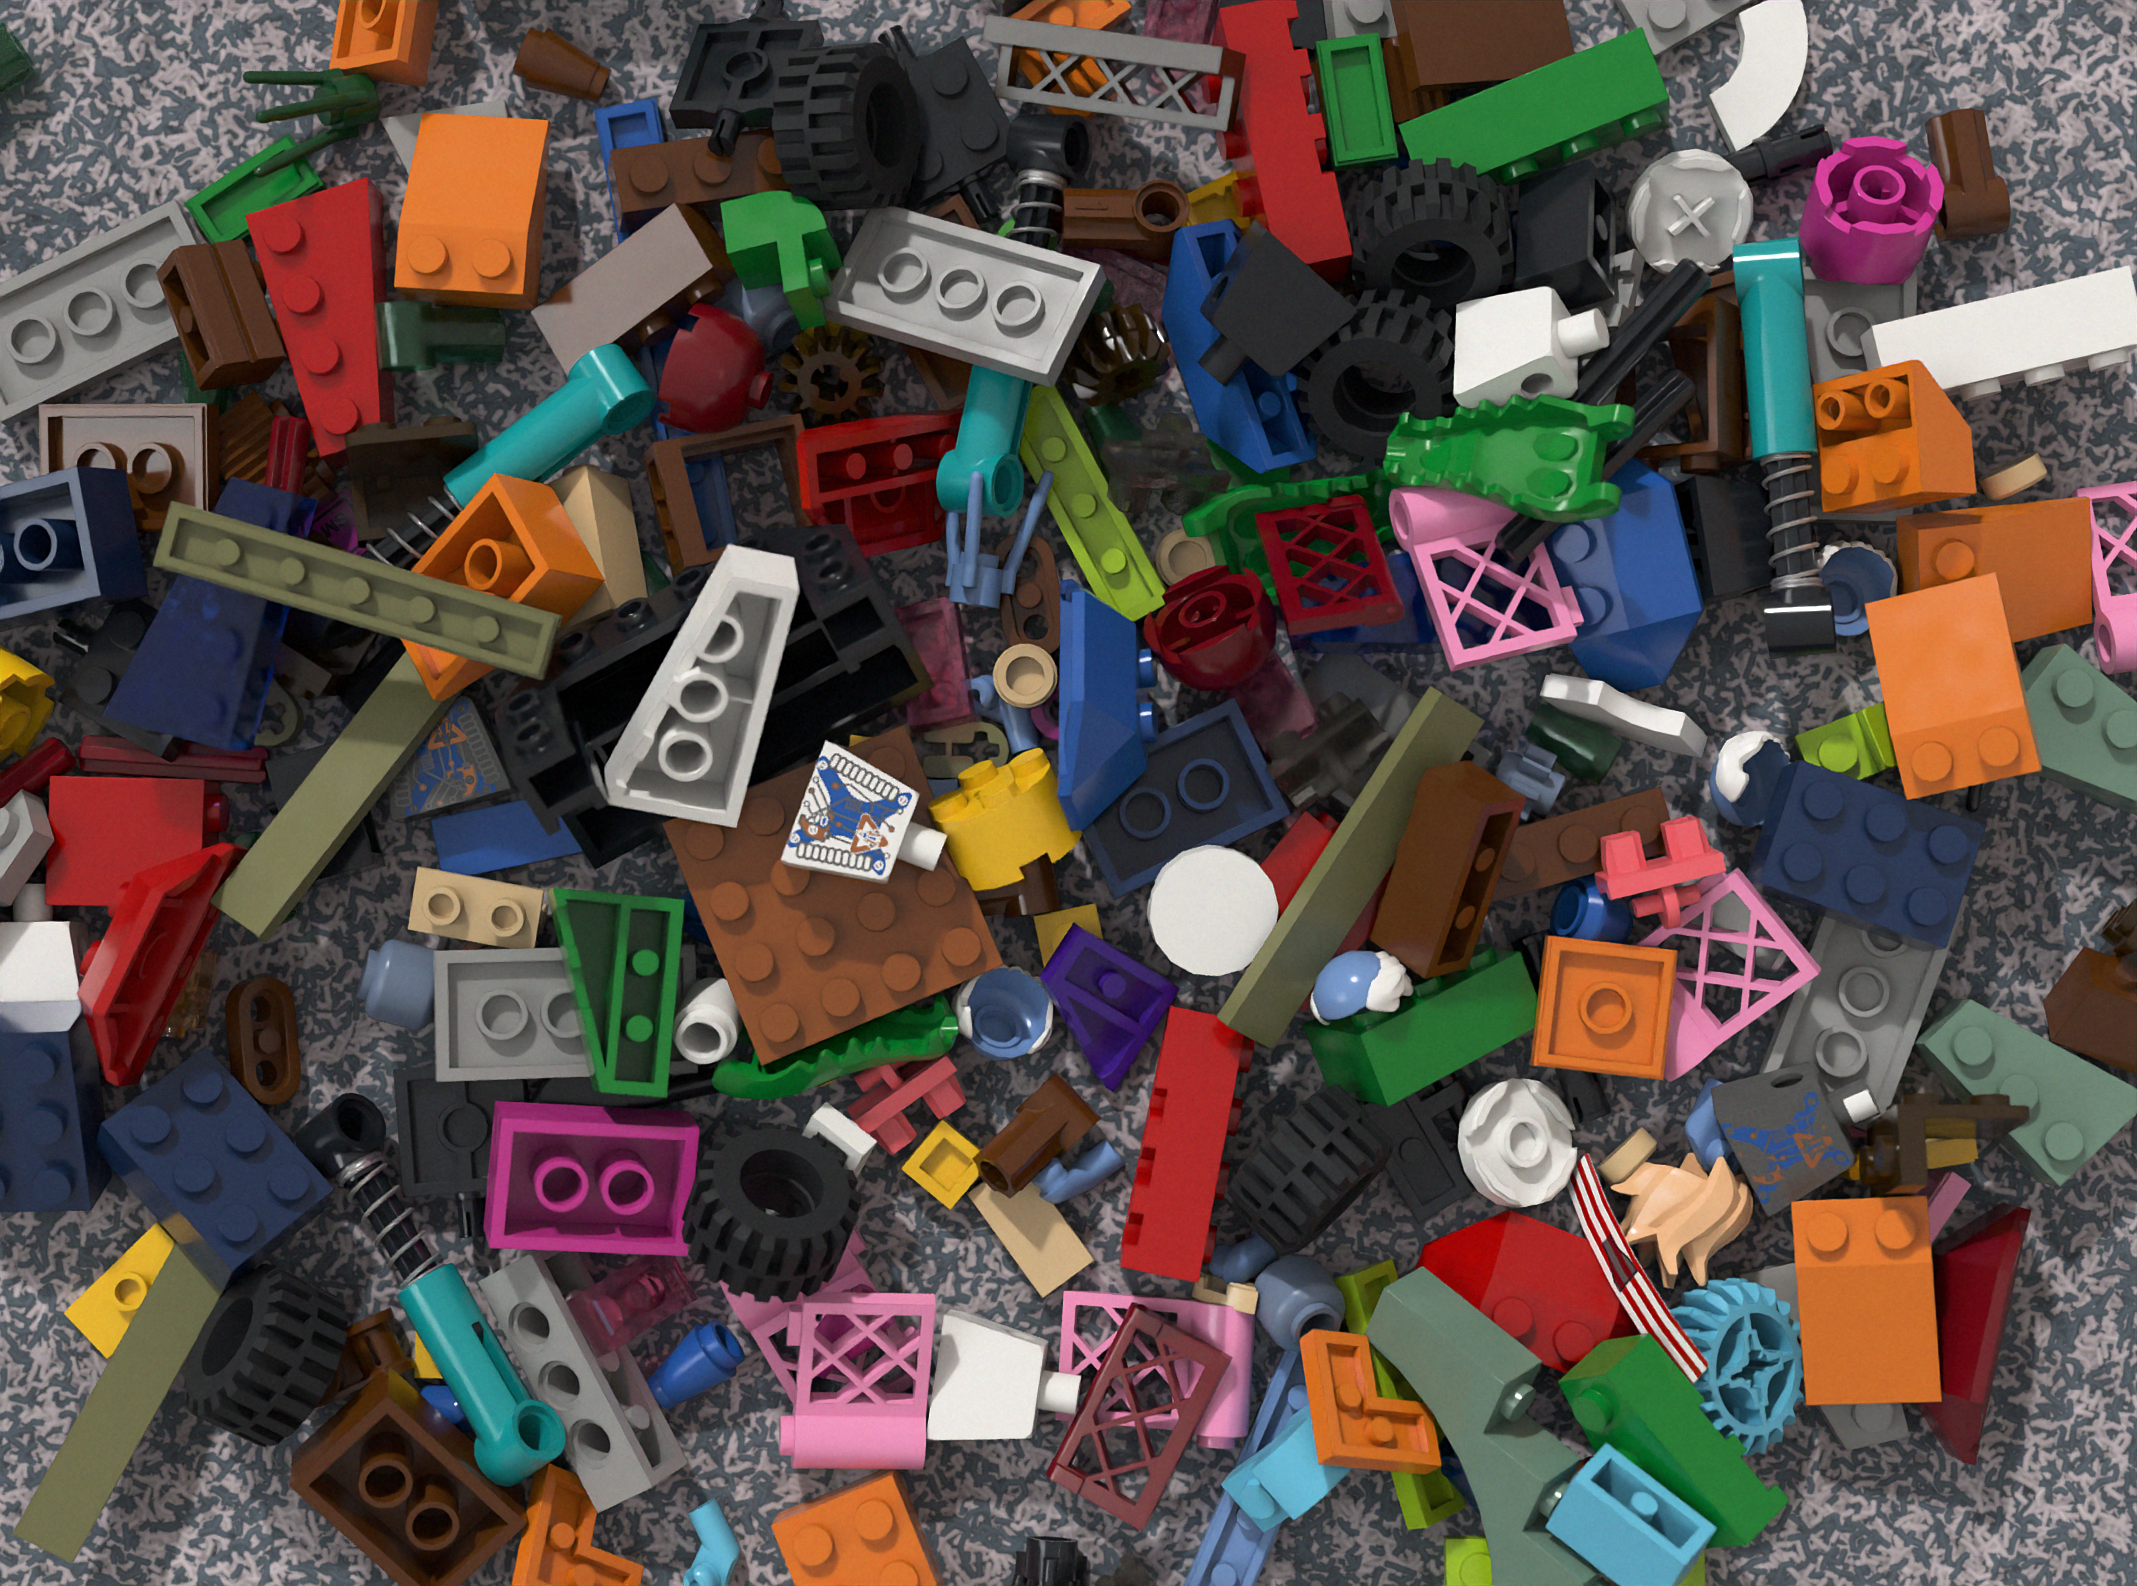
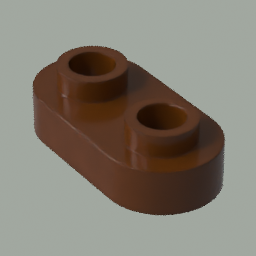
(1032, 596)
(266, 1041)

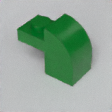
(783, 240)

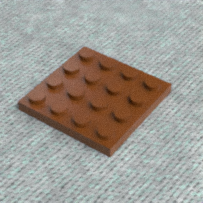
(824, 948)

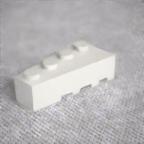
(2016, 335)

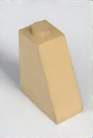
(605, 521)

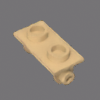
(477, 909)

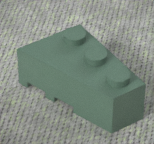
(2082, 727)
(2069, 1100)

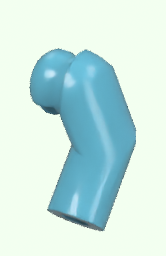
(718, 1550)

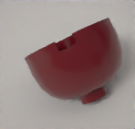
(714, 374)
(1213, 629)

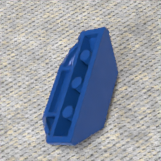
(1255, 413)
(1630, 582)
(1101, 704)

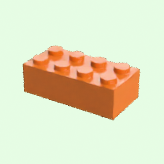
(858, 1537)

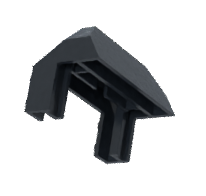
(837, 672)

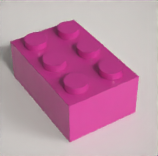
(589, 1178)

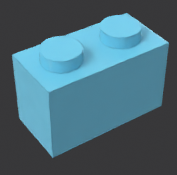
(1629, 1523)

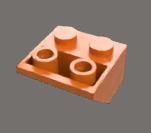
(1890, 441)

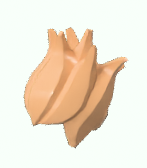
(1684, 1214)

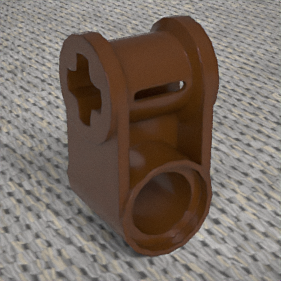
(367, 1351)

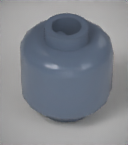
(764, 311)
(398, 984)
(1297, 1298)

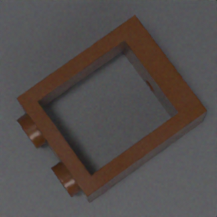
(1721, 325)
(672, 492)

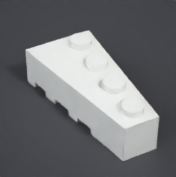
(707, 705)

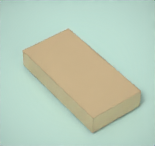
(1033, 1235)

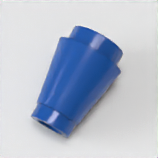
(697, 1364)

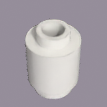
(707, 1022)

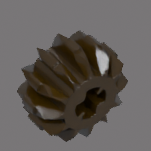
(1117, 356)
(808, 368)

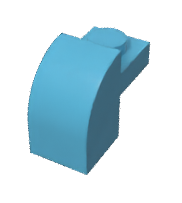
(1283, 1476)

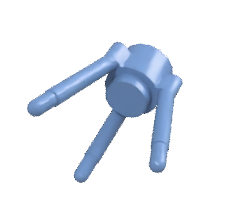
(974, 575)

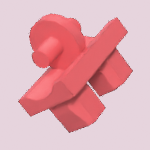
(1686, 859)
(881, 1108)

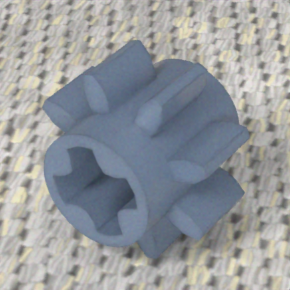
(1533, 778)

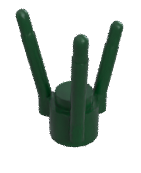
(339, 102)

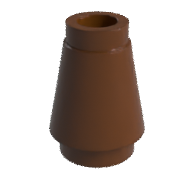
(559, 67)

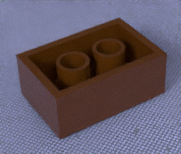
(406, 1486)

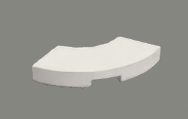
(1766, 73)
(1628, 716)

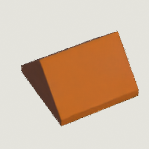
(385, 39)

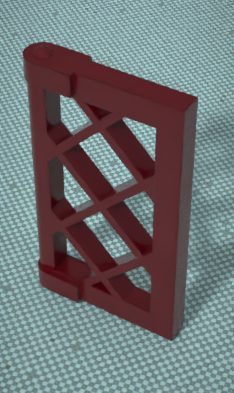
(1341, 607)
(1189, 1410)

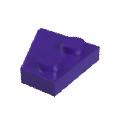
(1105, 1001)

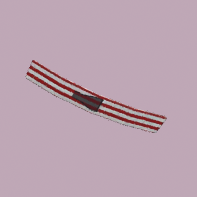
(1626, 1273)

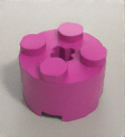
(1870, 212)

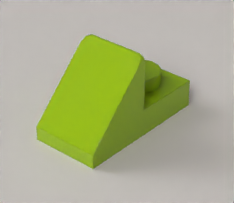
(1851, 745)

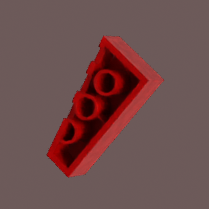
(1276, 140)
(324, 277)
(1183, 1146)

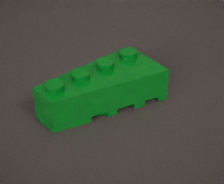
(1549, 113)

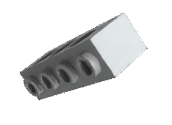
(604, 1403)

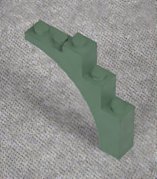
(1479, 1393)

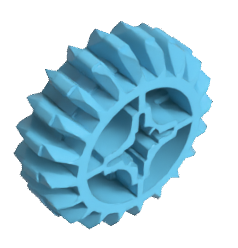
(1750, 1358)

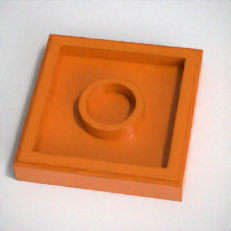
(1603, 1007)

